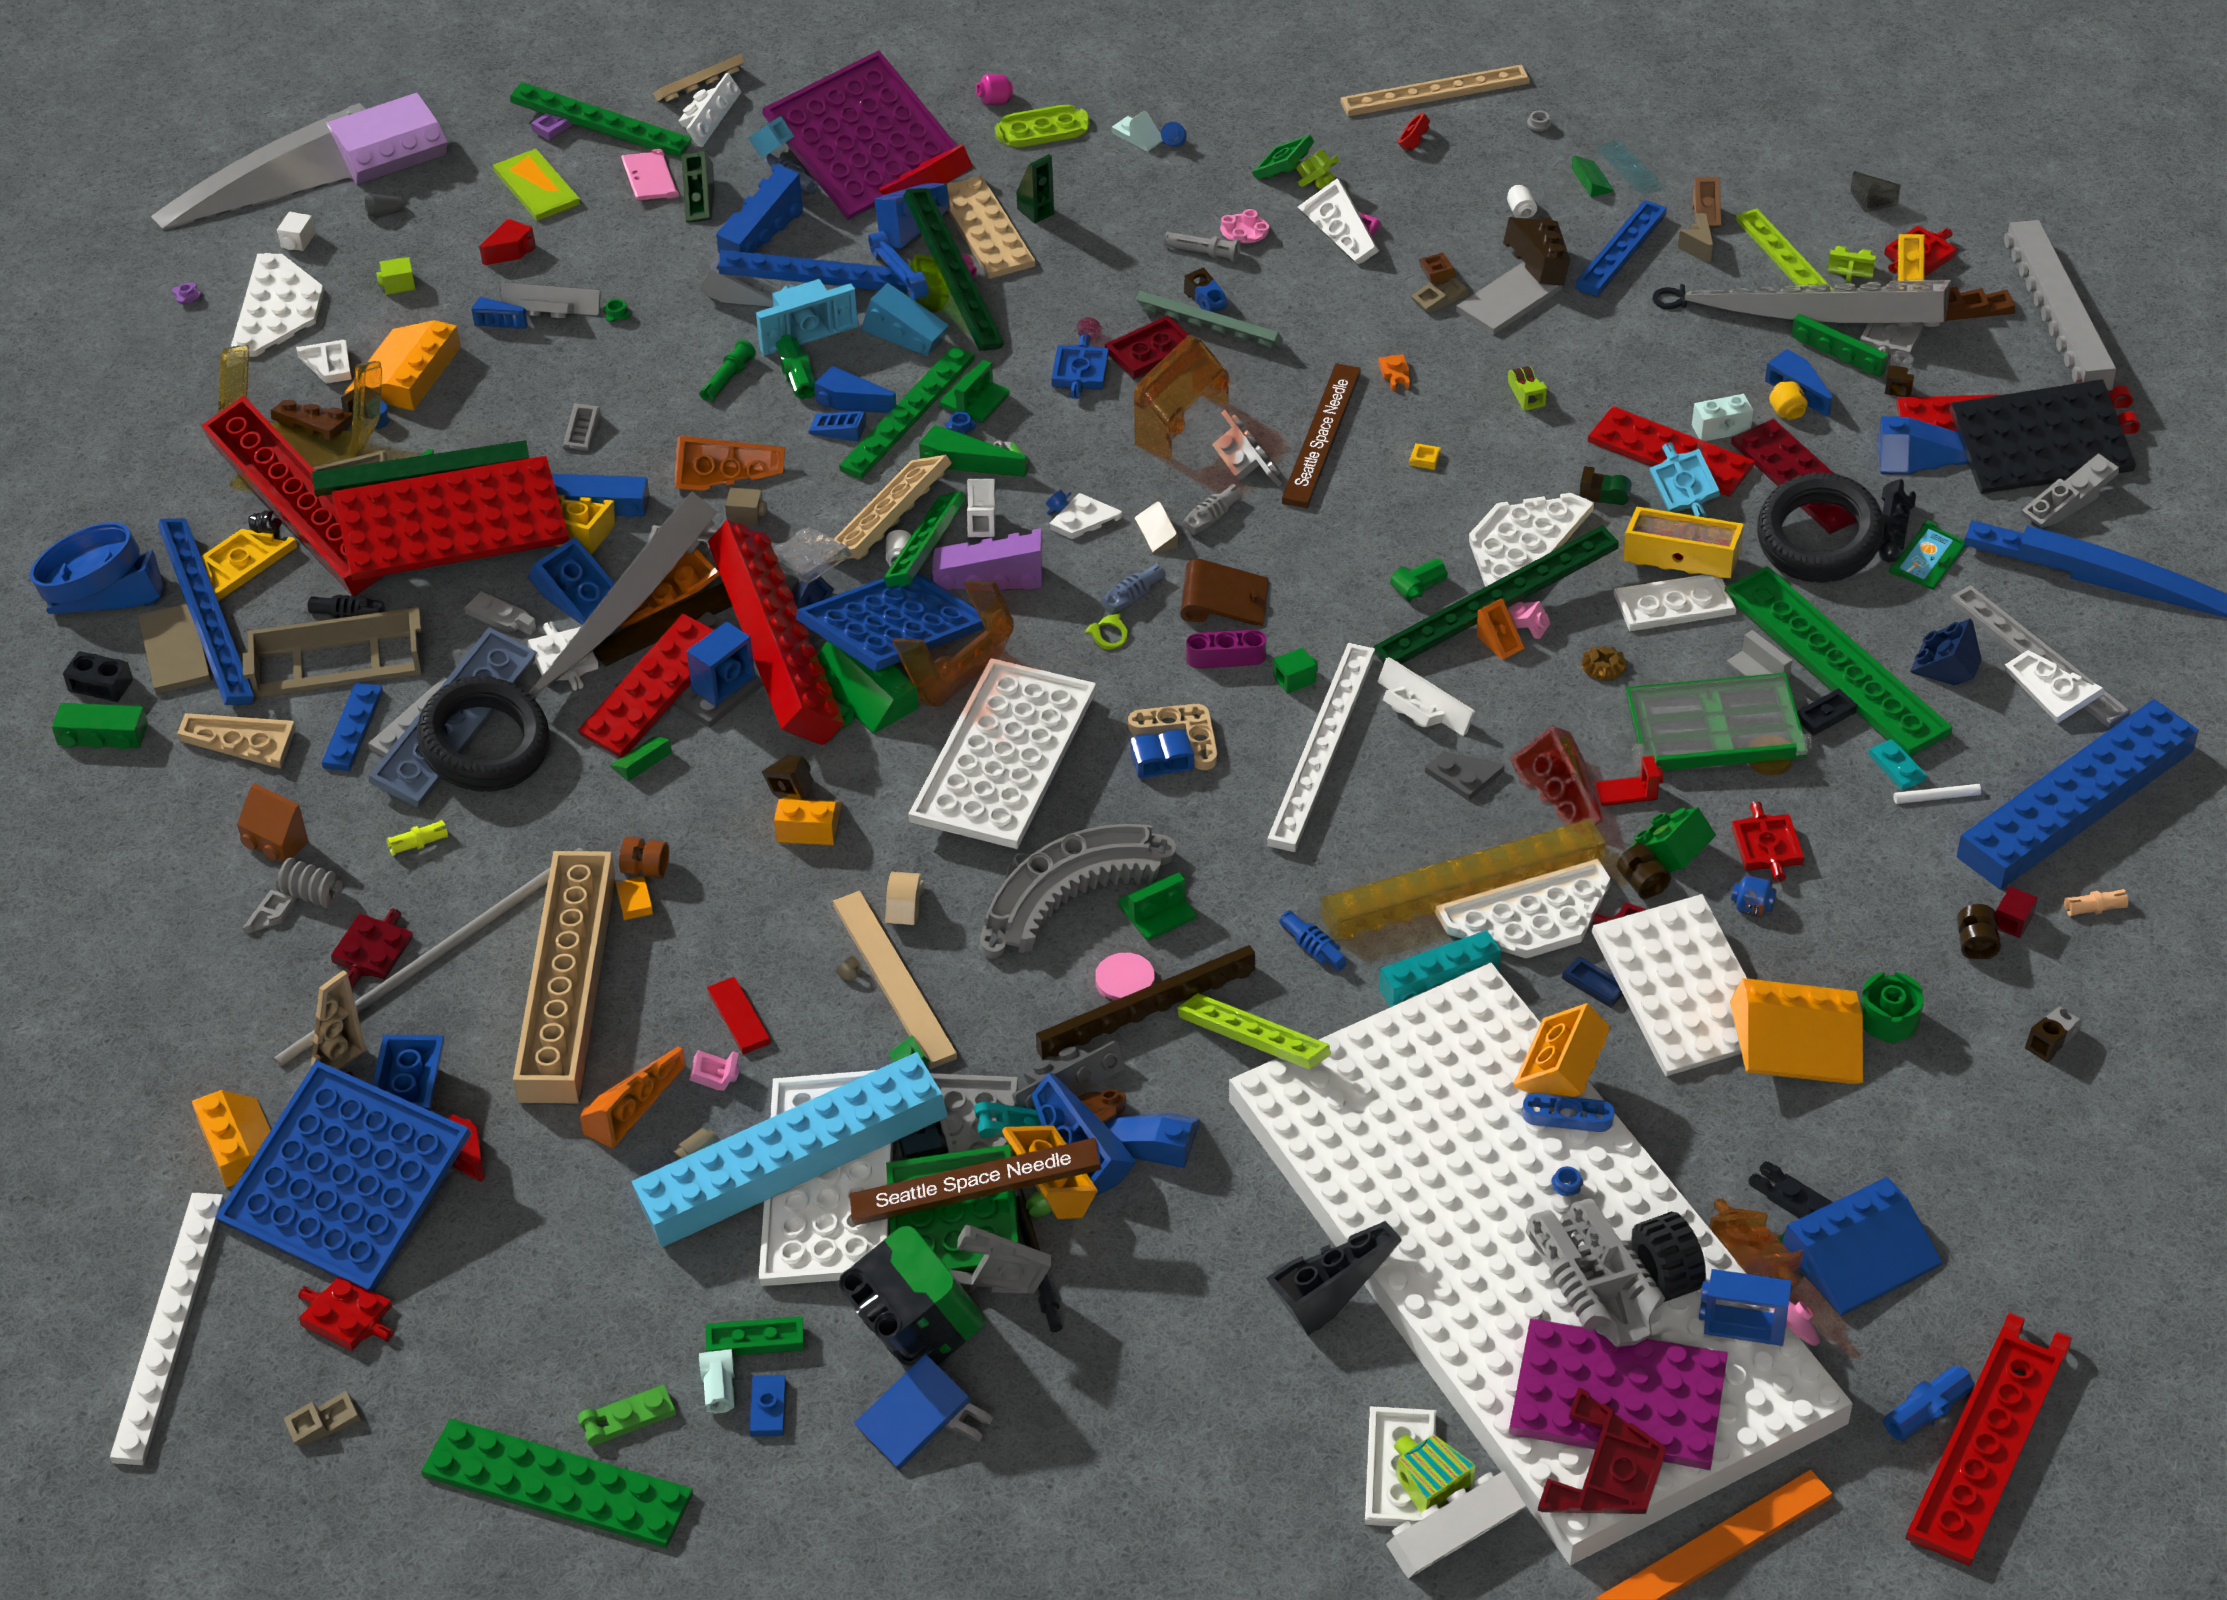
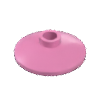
(1800, 1324)

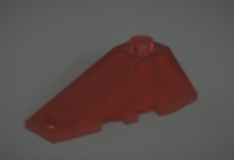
(1560, 775)

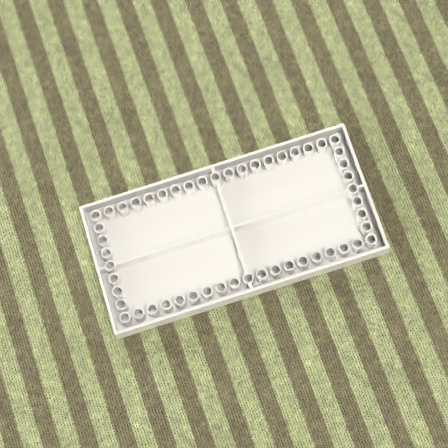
(1430, 1135)

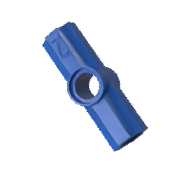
(1928, 1402)

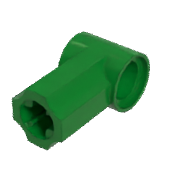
(1415, 581)

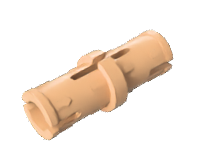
(2096, 902)

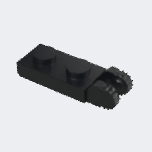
(1787, 1191)

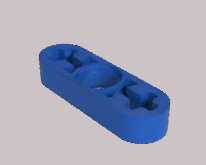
(1576, 1122)

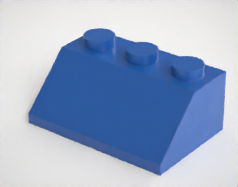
(409, 1066)

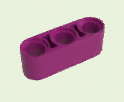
(1226, 649)

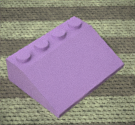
(388, 138)

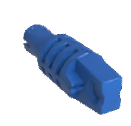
(1313, 941)

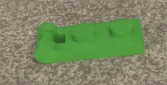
(626, 1415)

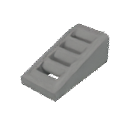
(583, 412)

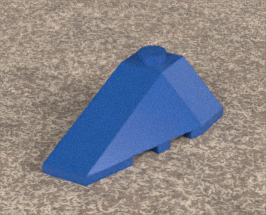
(137, 587)

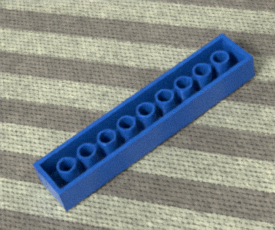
(2076, 794)

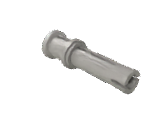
(1214, 245)

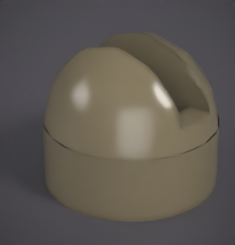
(849, 969)

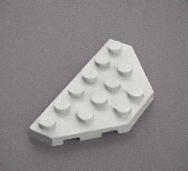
(276, 303)
(1525, 532)
(1532, 913)

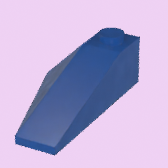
(1915, 445)
(1075, 1123)
(1157, 1137)

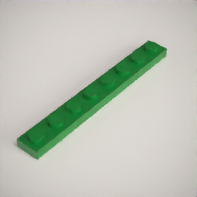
(600, 119)
(906, 412)

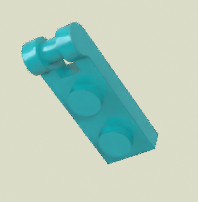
(1006, 1117)

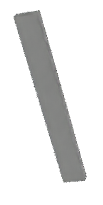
(2020, 640)

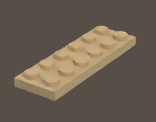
(987, 228)
(891, 503)

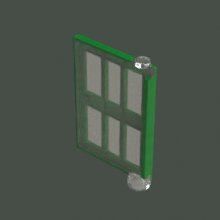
(1716, 722)

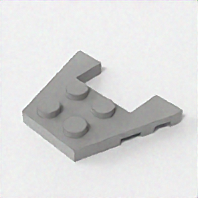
(1005, 1263)

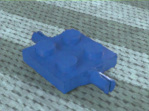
(1080, 367)

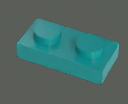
(1897, 764)

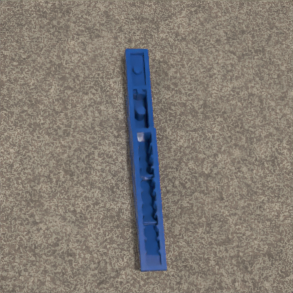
(2097, 566)

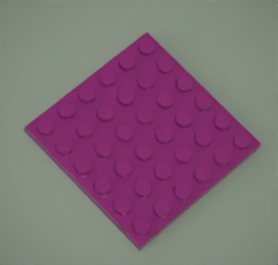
(859, 131)

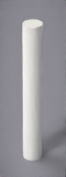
(1937, 793)

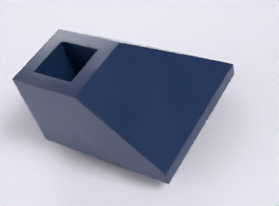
(1949, 654)

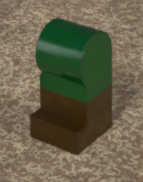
(1604, 487)

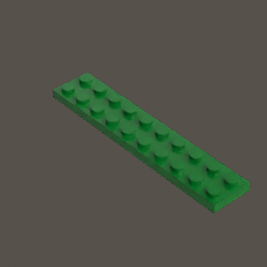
(1838, 661)

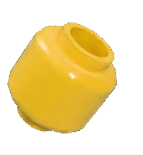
(1788, 400)

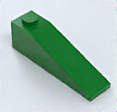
(971, 453)

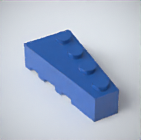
(764, 213)

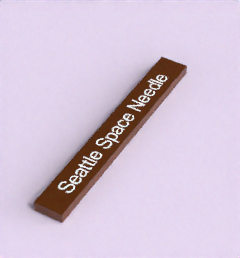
(1321, 436)
(975, 1181)

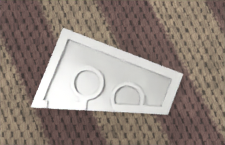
(2050, 687)

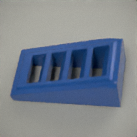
(490, 313)
(850, 429)

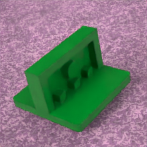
(976, 393)
(1158, 907)

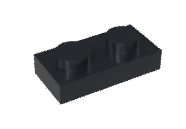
(1826, 711)

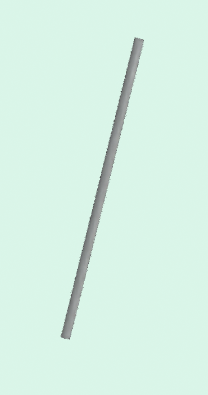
(426, 959)

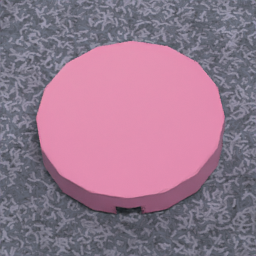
(1123, 975)

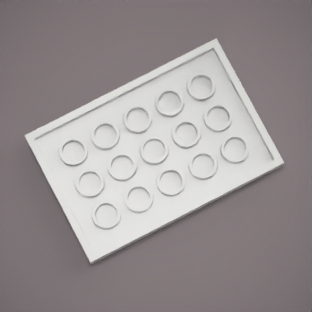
(1676, 981)

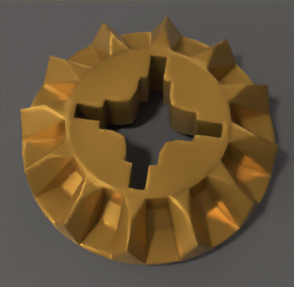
(1603, 670)

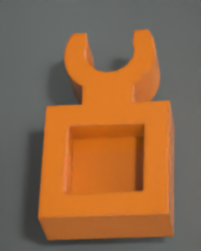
(1395, 369)

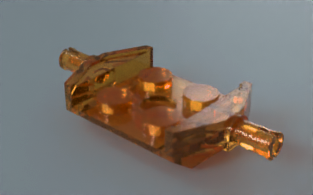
(1753, 1244)

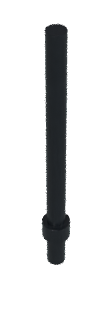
(1047, 1300)

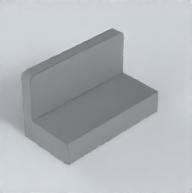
(1759, 657)

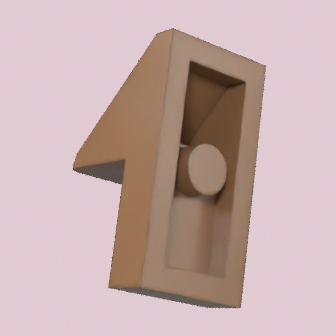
(1707, 199)

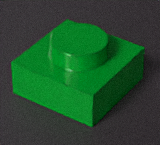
(907, 1048)

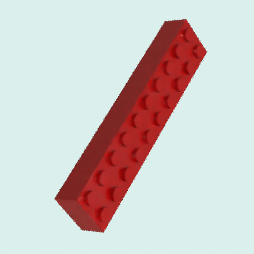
(283, 483)
(778, 640)

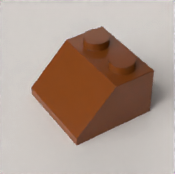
(272, 824)

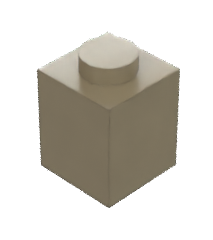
(745, 506)

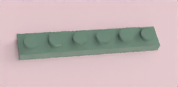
(1218, 323)

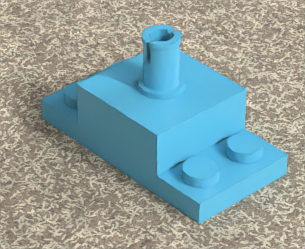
(806, 314)

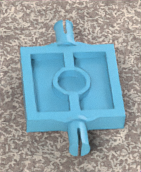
(1684, 481)

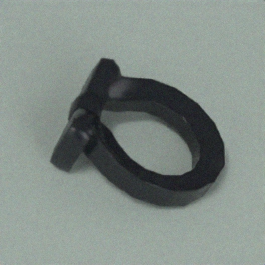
(1680, 302)

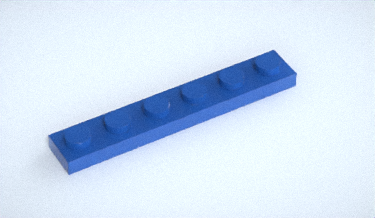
(1620, 248)

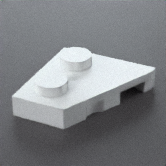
(327, 360)
(1083, 515)

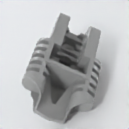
(1605, 1288)

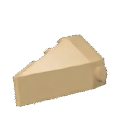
(337, 1024)

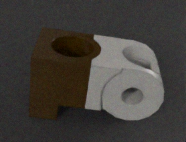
(2052, 1033)

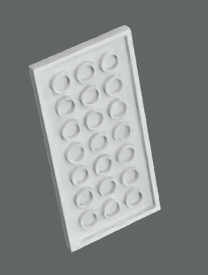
(1002, 753)
(811, 1227)

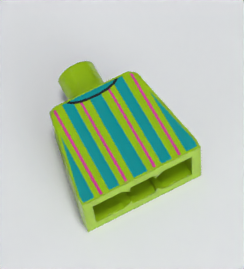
(1431, 1471)

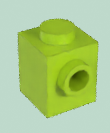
(396, 275)

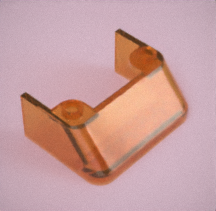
(1172, 389)
(946, 676)

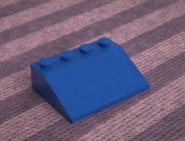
(1862, 1246)

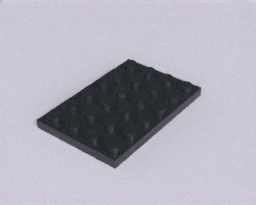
(2039, 435)

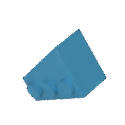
(903, 321)

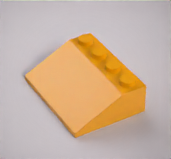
(413, 361)
(1799, 1031)

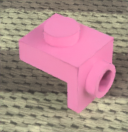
(1531, 616)
(714, 1071)

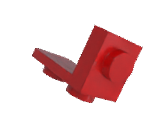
(1632, 789)

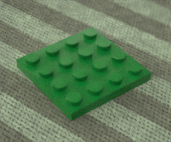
(943, 1224)

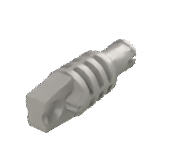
(1211, 510)

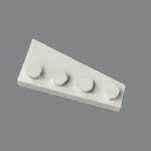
(1339, 219)

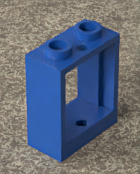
(1742, 1322)

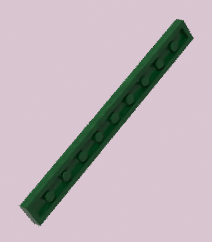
(1511, 588)

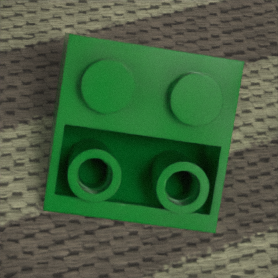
(1677, 837)

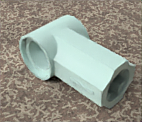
(717, 1375)

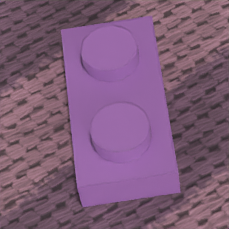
(550, 126)

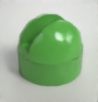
(1037, 1205)

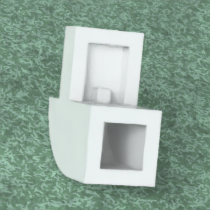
(981, 508)

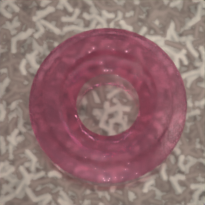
(1089, 326)

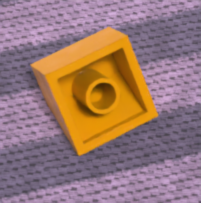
(807, 821)

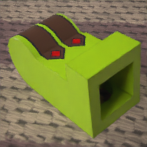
(1526, 384)

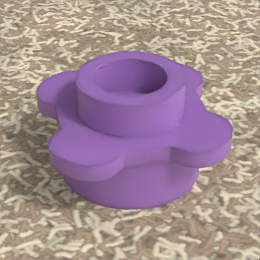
(186, 293)

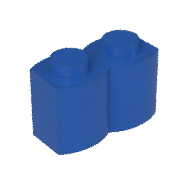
(1162, 753)

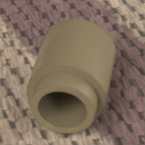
(694, 1143)

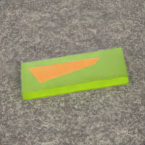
(536, 184)

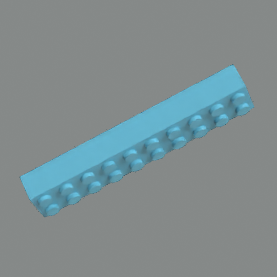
(789, 1149)

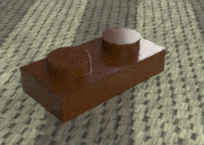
(1437, 268)

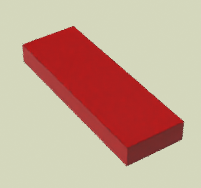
(738, 1015)

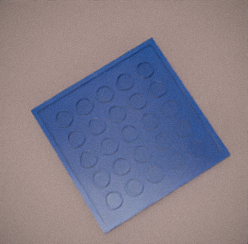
(344, 1176)

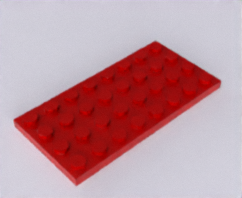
(449, 517)

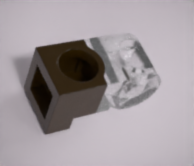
(1899, 375)

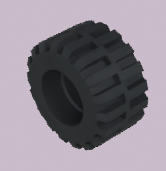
(1670, 1254)

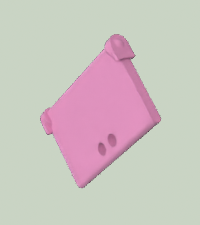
(649, 175)

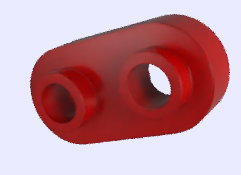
(1414, 130)

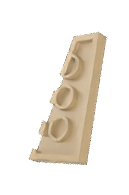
(247, 738)

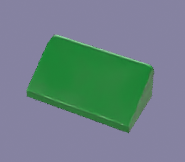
(1590, 176)
(642, 757)

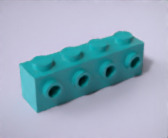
(1437, 966)

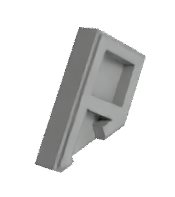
(271, 911)

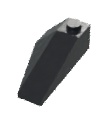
(1325, 1283)

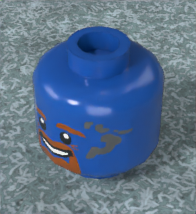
(1754, 896)

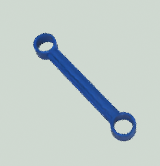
(915, 282)

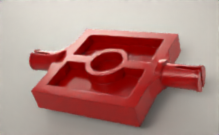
(1936, 249)
(1767, 842)
(345, 1313)

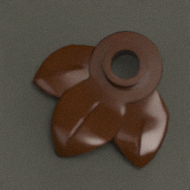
(1105, 1104)

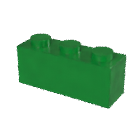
(100, 725)

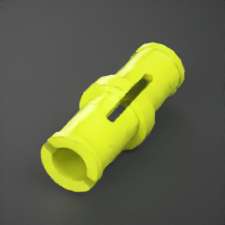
(417, 837)

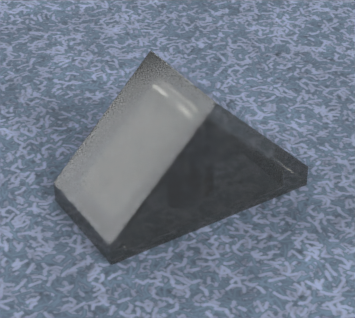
(1874, 192)

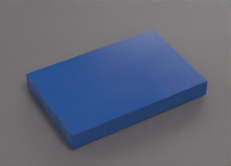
(912, 1411)

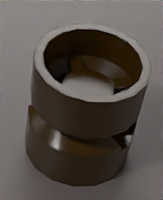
(1643, 871)
(1978, 932)

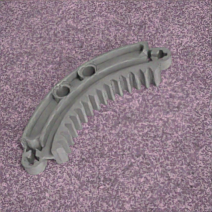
(1101, 855)

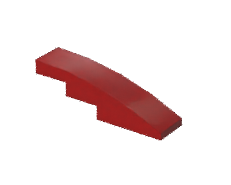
(935, 170)

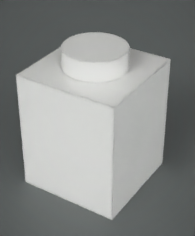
(296, 231)

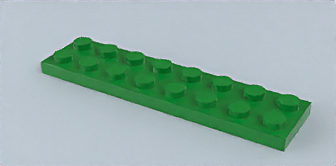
(558, 1483)

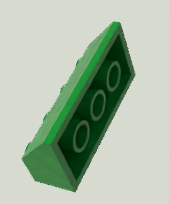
(873, 695)

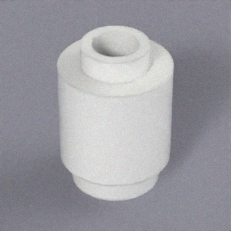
(1521, 202)
(895, 543)

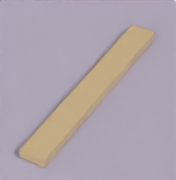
(1435, 90)
(894, 978)

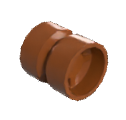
(644, 857)

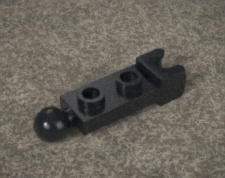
(1896, 517)

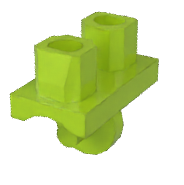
(1317, 169)
(1851, 264)

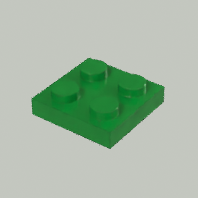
(1283, 157)

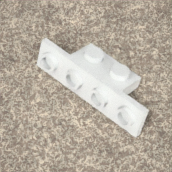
(709, 109)
(1422, 700)

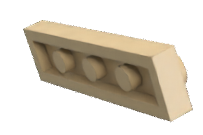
(706, 75)

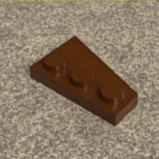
(313, 417)

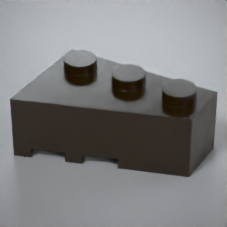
(1540, 247)

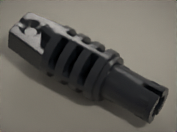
(344, 606)

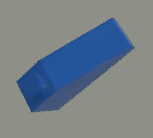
(1794, 368)
(851, 393)

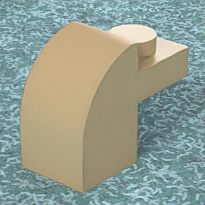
(903, 898)

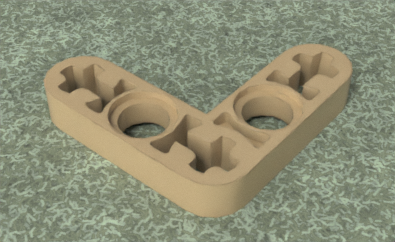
(1191, 725)

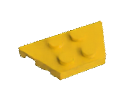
(243, 558)

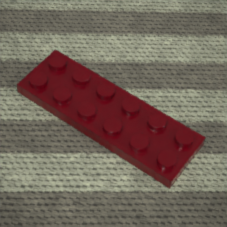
(1784, 458)

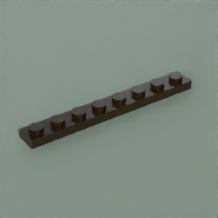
(1145, 1002)

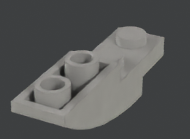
(2072, 494)

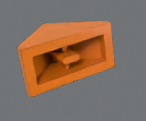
(1498, 630)

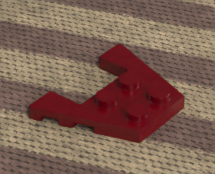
(1621, 1469)

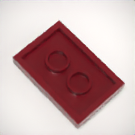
(1146, 347)

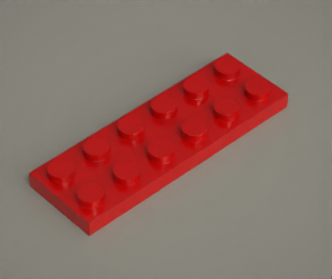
(1644, 440)
(646, 690)

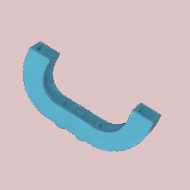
(770, 137)

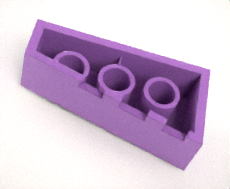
(1008, 562)

